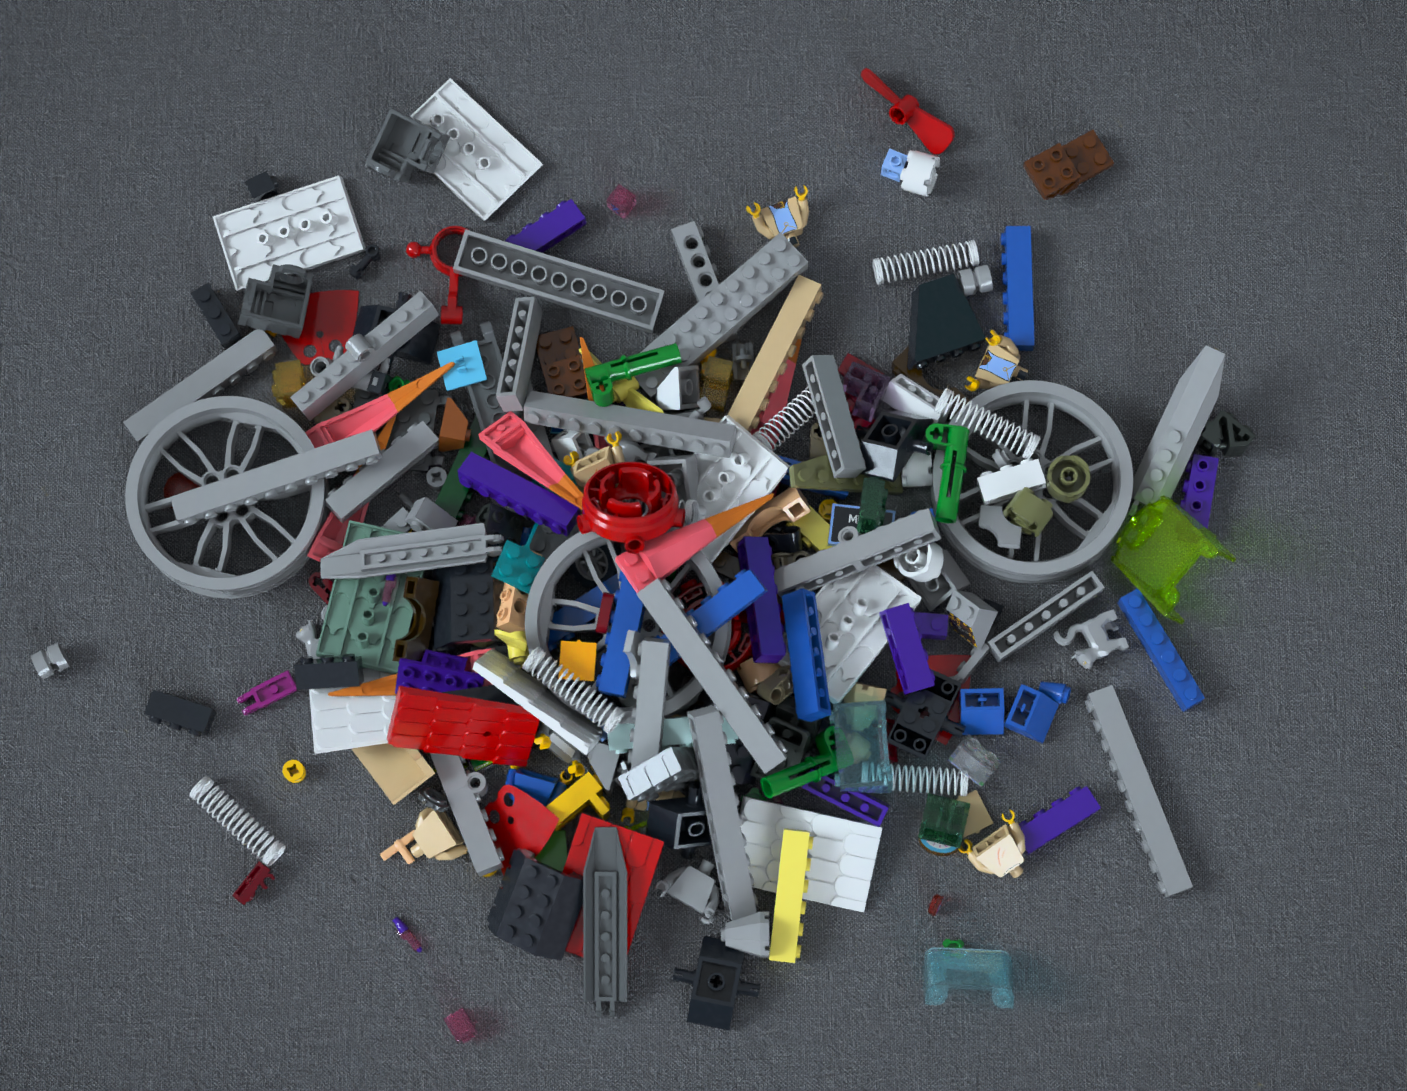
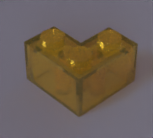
(288, 380)
(717, 380)

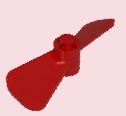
(930, 130)

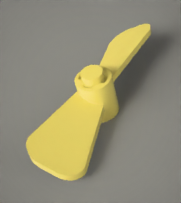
(626, 391)
(516, 645)

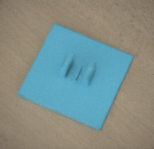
(467, 367)

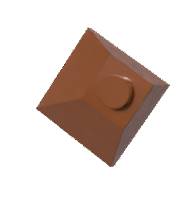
(453, 429)

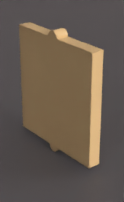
(978, 817)

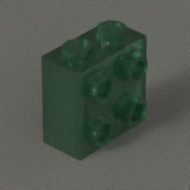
(872, 505)
(944, 820)

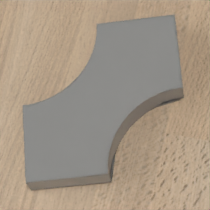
(1005, 532)
(631, 649)

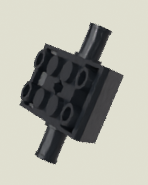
(418, 348)
(892, 442)
(920, 734)
(680, 821)
(713, 1005)

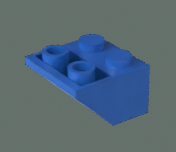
(982, 711)
(1031, 714)

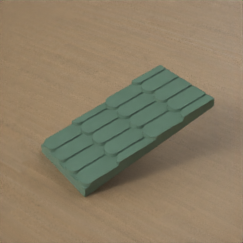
(355, 612)

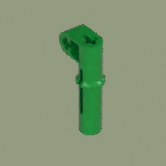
(626, 368)
(956, 446)
(780, 783)

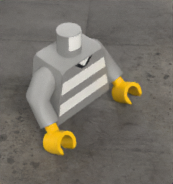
(560, 748)

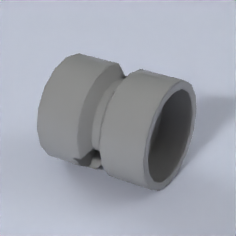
(975, 280)
(50, 660)

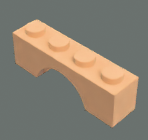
(785, 507)

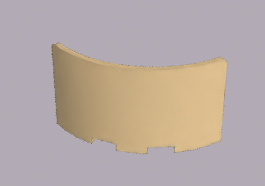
(394, 768)

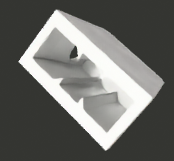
(570, 441)

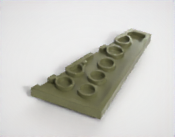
(818, 475)

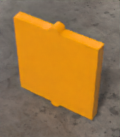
(579, 659)

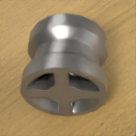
(436, 483)

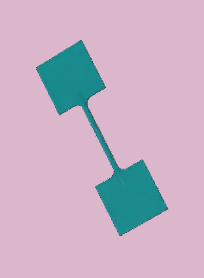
(517, 563)

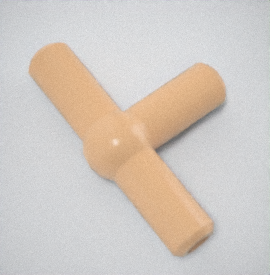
(400, 845)

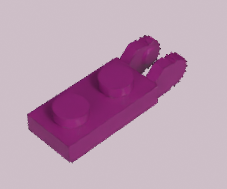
(269, 692)

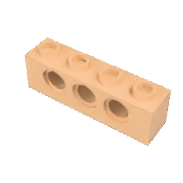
(512, 608)

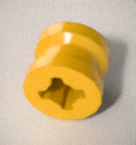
(826, 508)
(296, 774)

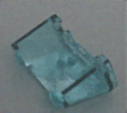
(861, 747)
(967, 970)

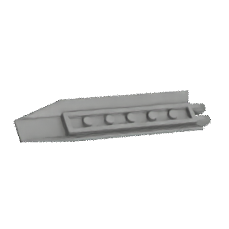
(1179, 429)
(411, 552)

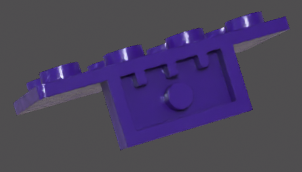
(437, 673)

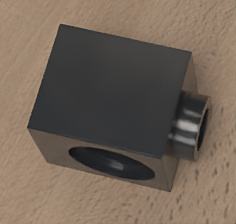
(262, 186)

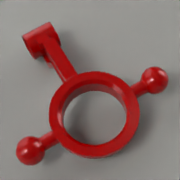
(452, 313)

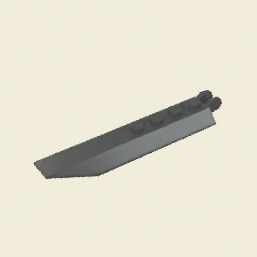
(605, 921)

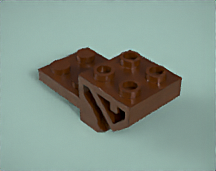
(1067, 166)
(562, 363)

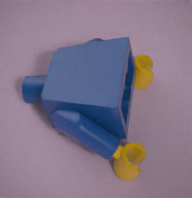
(537, 785)

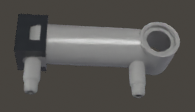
(373, 382)

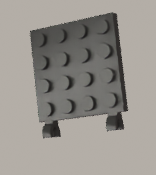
(420, 409)

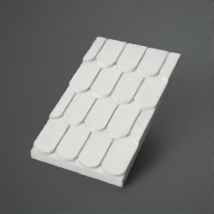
(481, 157)
(292, 228)
(736, 480)
(852, 624)
(538, 700)
(350, 720)
(840, 853)

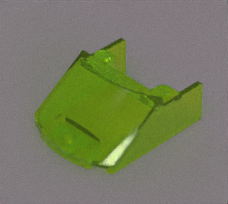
(1160, 549)

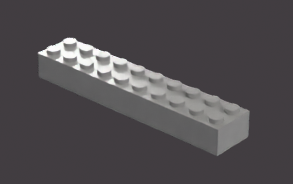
(558, 281)
(727, 307)

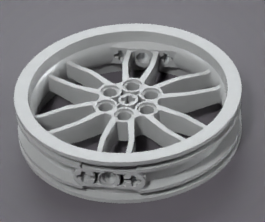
(1106, 524)
(204, 580)
(541, 610)

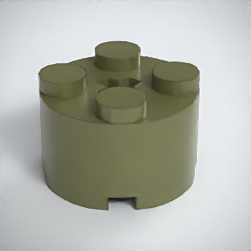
(1063, 467)
(1029, 511)

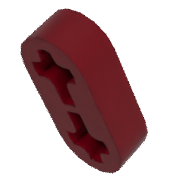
(317, 589)
(604, 613)

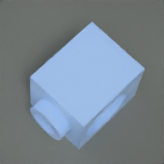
(894, 164)

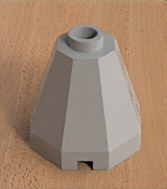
(748, 934)

